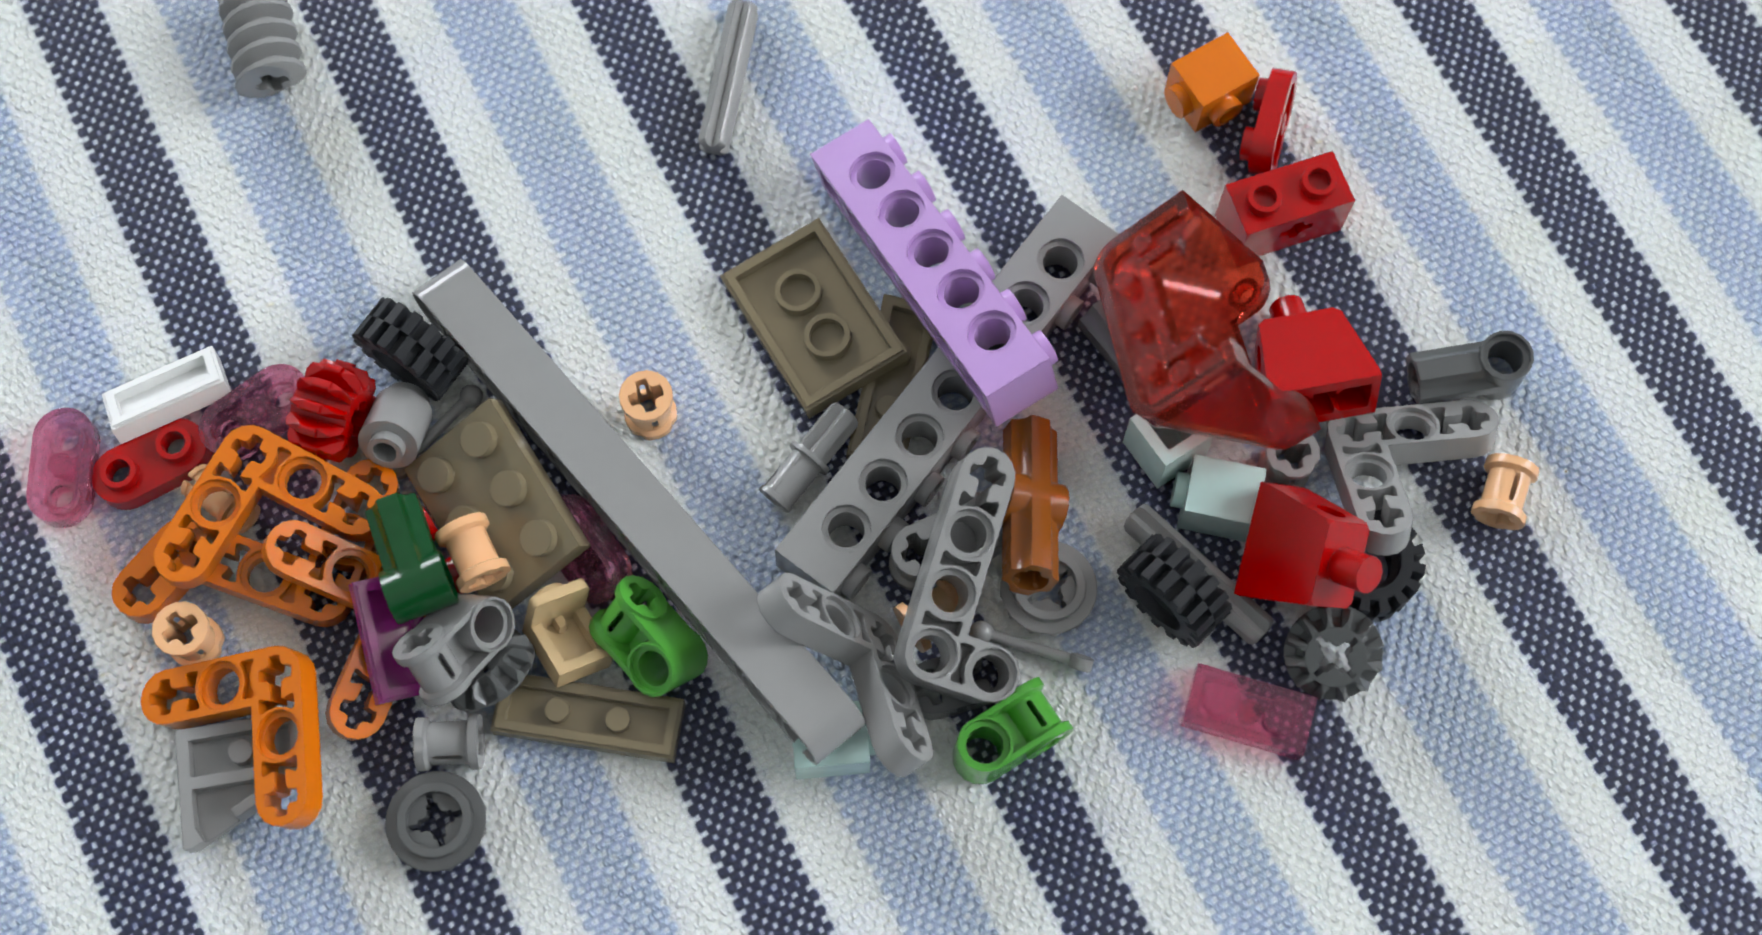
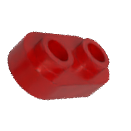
(1274, 102)
(151, 466)

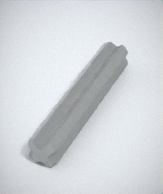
(728, 77)
(1246, 615)

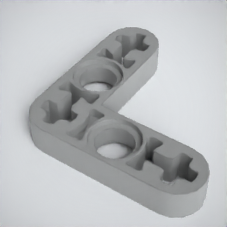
(1466, 432)
(868, 647)

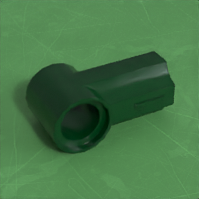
(414, 573)

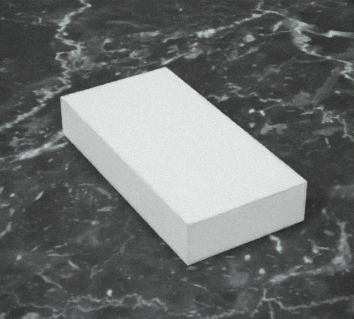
(166, 394)

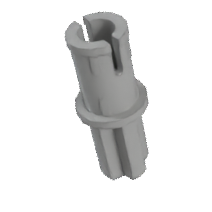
(809, 457)

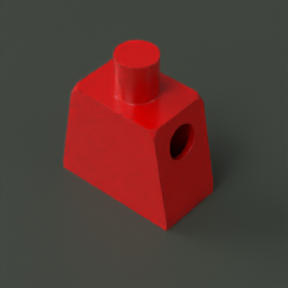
(1318, 358)
(1305, 550)

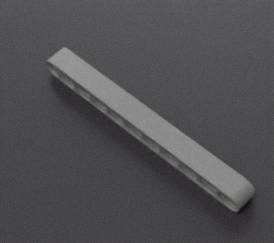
(640, 512)

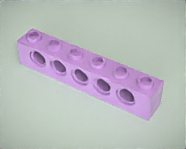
(881, 197)

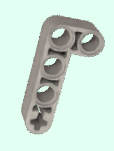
(967, 575)

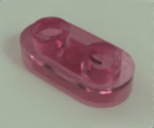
(250, 405)
(60, 471)
(602, 555)

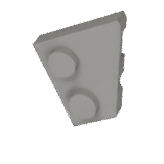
(218, 778)

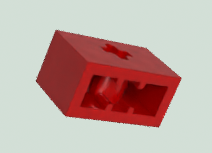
(1287, 204)

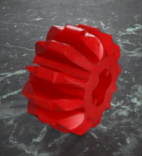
(330, 409)

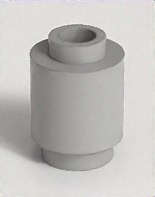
(396, 425)

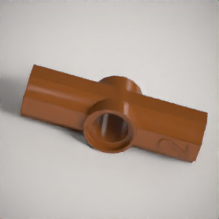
(1034, 508)

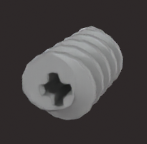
(261, 46)

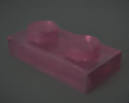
(1249, 711)

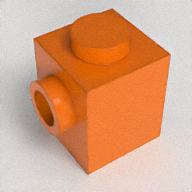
(1211, 83)

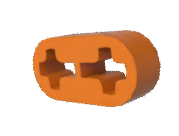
(143, 571)

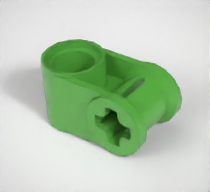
(648, 640)
(1017, 726)

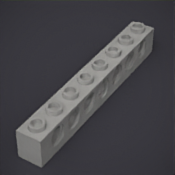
(1063, 238)

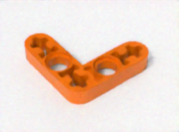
(264, 479)
(298, 573)
(289, 597)
(257, 698)

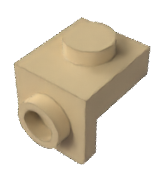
(560, 632)

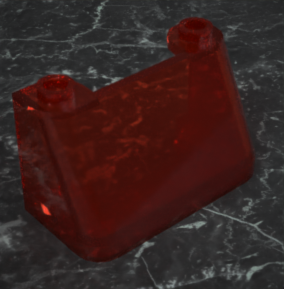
(1174, 313)

